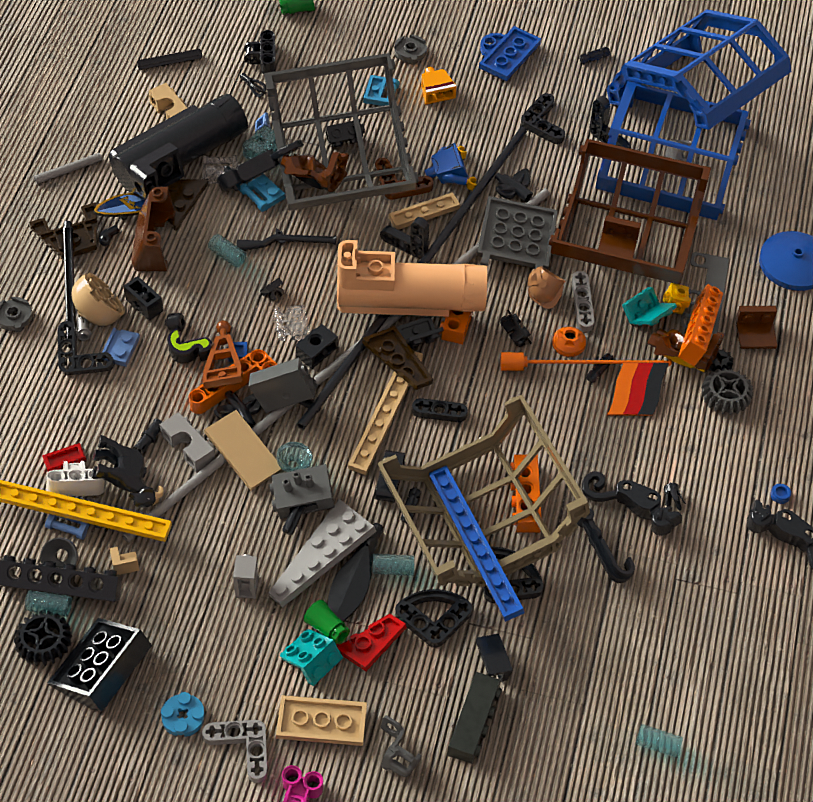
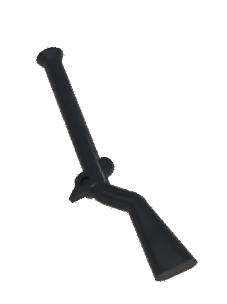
(254, 244)

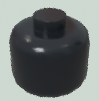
(174, 321)

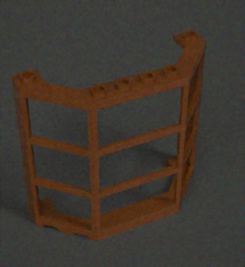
(643, 160)

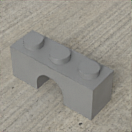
(179, 430)

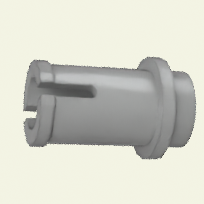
(83, 331)

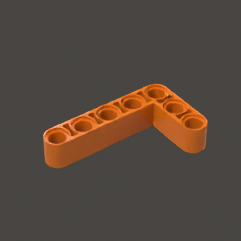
(250, 363)

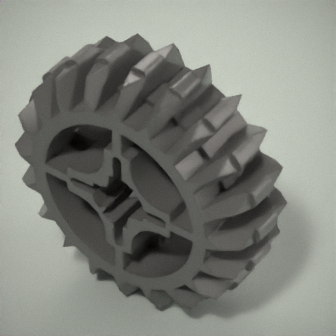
(727, 396)

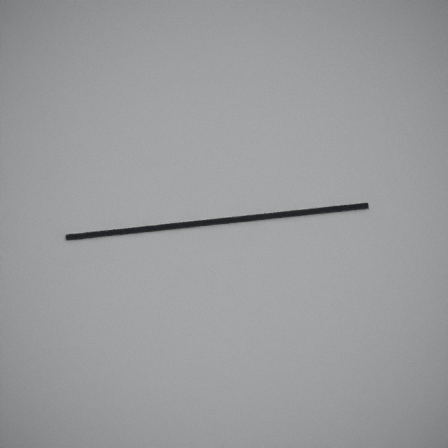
(428, 256)

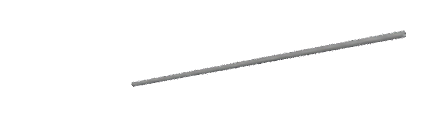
(276, 414)

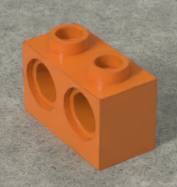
(456, 326)

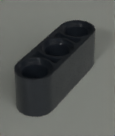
(382, 490)

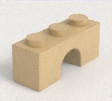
(165, 98)

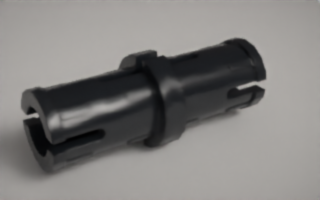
(148, 436)

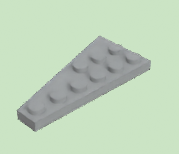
(330, 543)

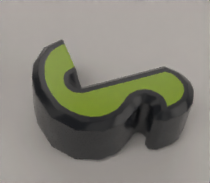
(189, 350)

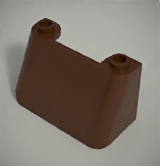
(147, 249)

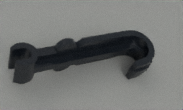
(602, 550)

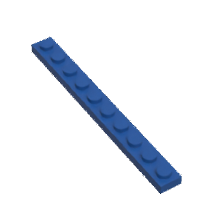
(476, 544)

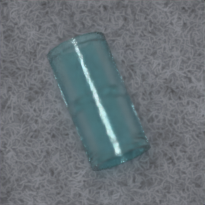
(227, 250)
(393, 564)
(46, 601)
(659, 740)

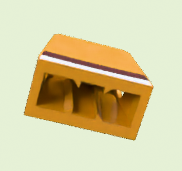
(437, 86)

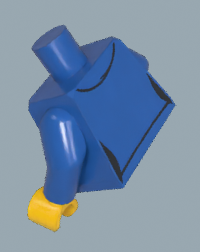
(449, 166)

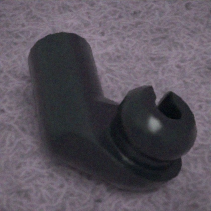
(105, 235)

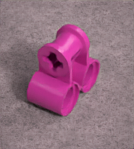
(299, 790)

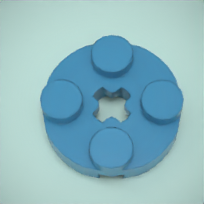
(182, 726)

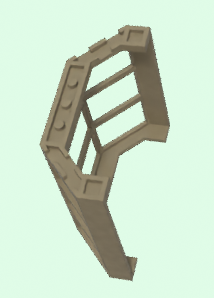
(448, 573)

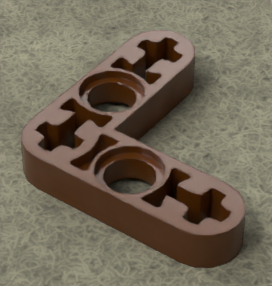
(421, 189)

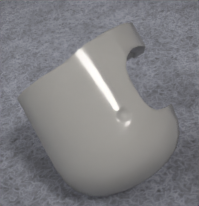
(675, 153)

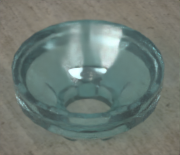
(294, 452)

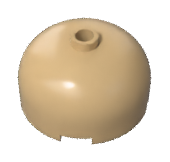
(96, 301)

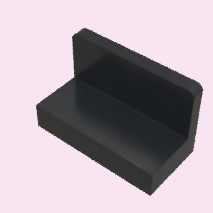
(494, 656)

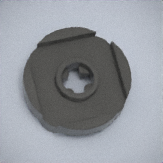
(405, 53)
(19, 321)

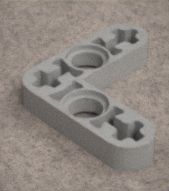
(251, 741)

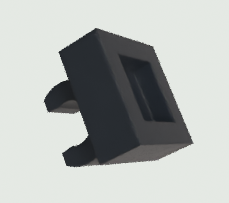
(272, 288)

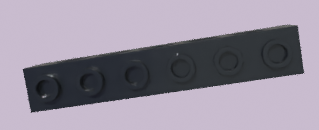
(111, 580)

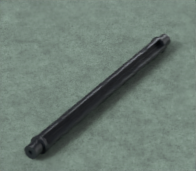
(69, 274)

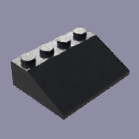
(100, 663)

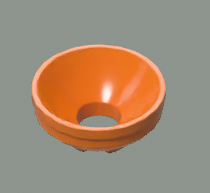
(566, 346)

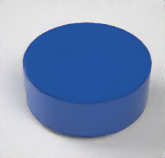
(780, 493)

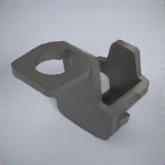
(394, 750)

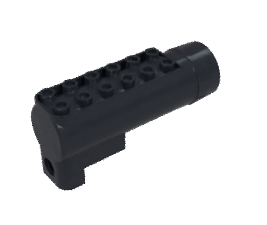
(162, 151)

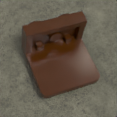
(619, 236)

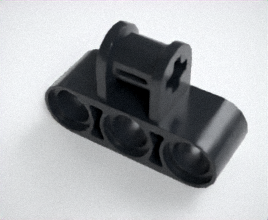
(263, 52)

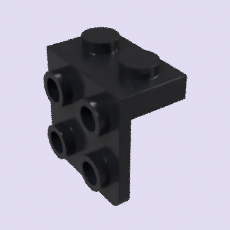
(419, 332)

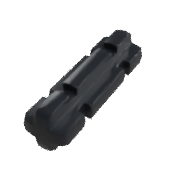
(594, 55)
(598, 369)
(414, 494)

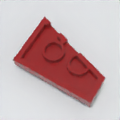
(370, 644)

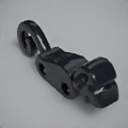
(254, 167)
(636, 500)
(781, 528)

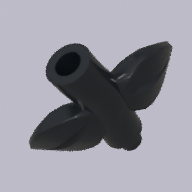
(517, 185)
(246, 407)

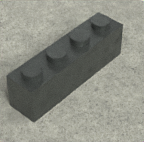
(474, 717)

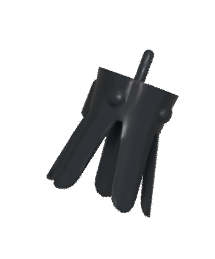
(672, 491)

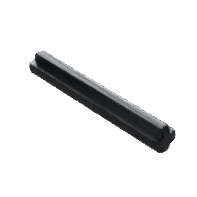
(169, 59)

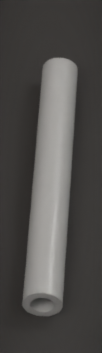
(67, 168)

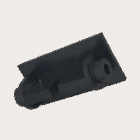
(512, 323)

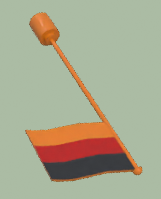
(636, 386)

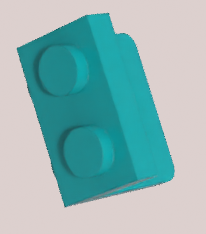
(646, 309)
(313, 655)

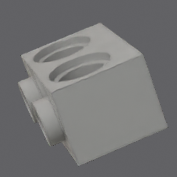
(246, 576)

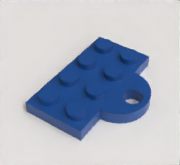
(507, 51)

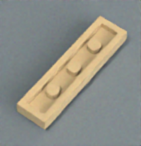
(426, 210)

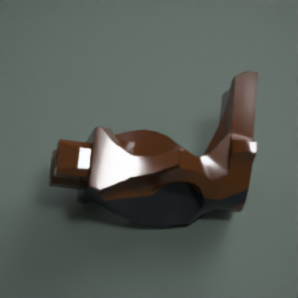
(314, 173)

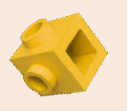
(677, 294)

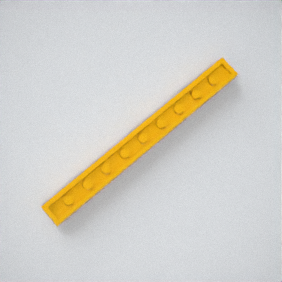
(84, 511)

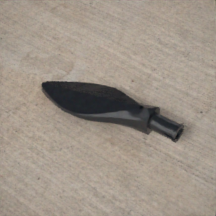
(354, 578)

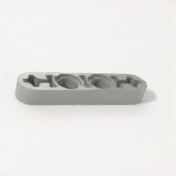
(582, 301)

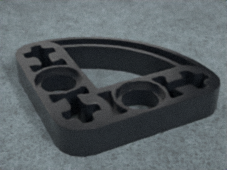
(531, 571)
(433, 628)

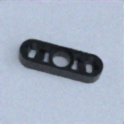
(425, 413)

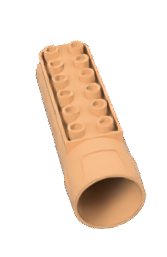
(378, 285)

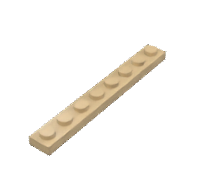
(379, 423)

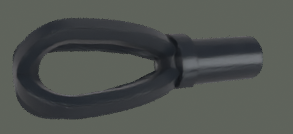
(251, 83)

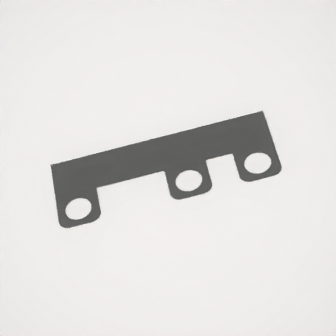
(716, 276)

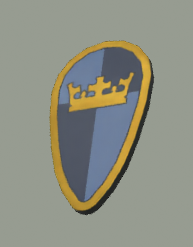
(120, 206)

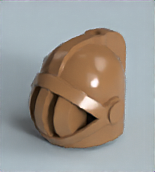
(545, 287)

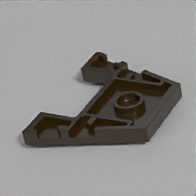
(83, 233)

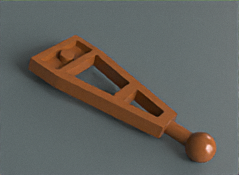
(227, 375)

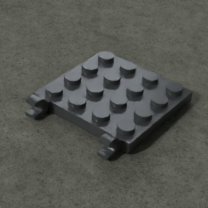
(516, 233)

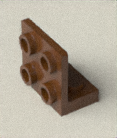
(756, 327)

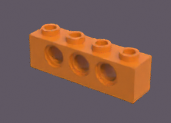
(532, 487)

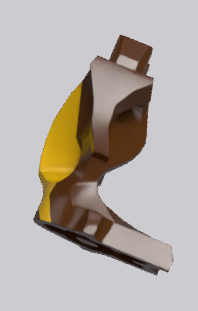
(670, 343)

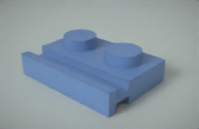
(121, 345)

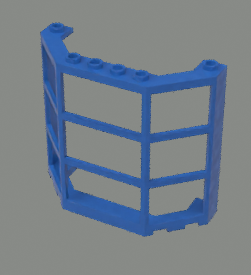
(653, 71)
(668, 199)

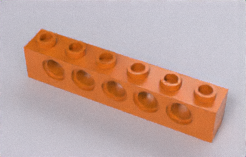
(701, 325)

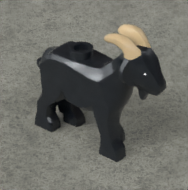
(127, 471)

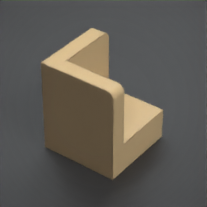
(125, 562)

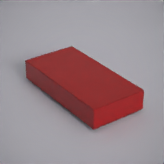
(71, 454)

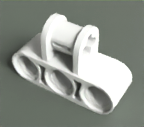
(74, 481)

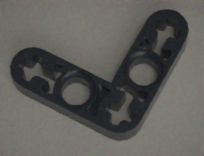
(598, 126)
(553, 133)
(415, 244)
(77, 360)

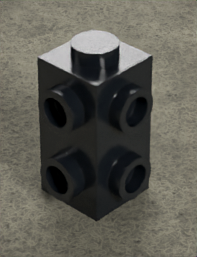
(341, 133)

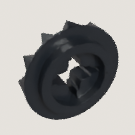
(727, 361)

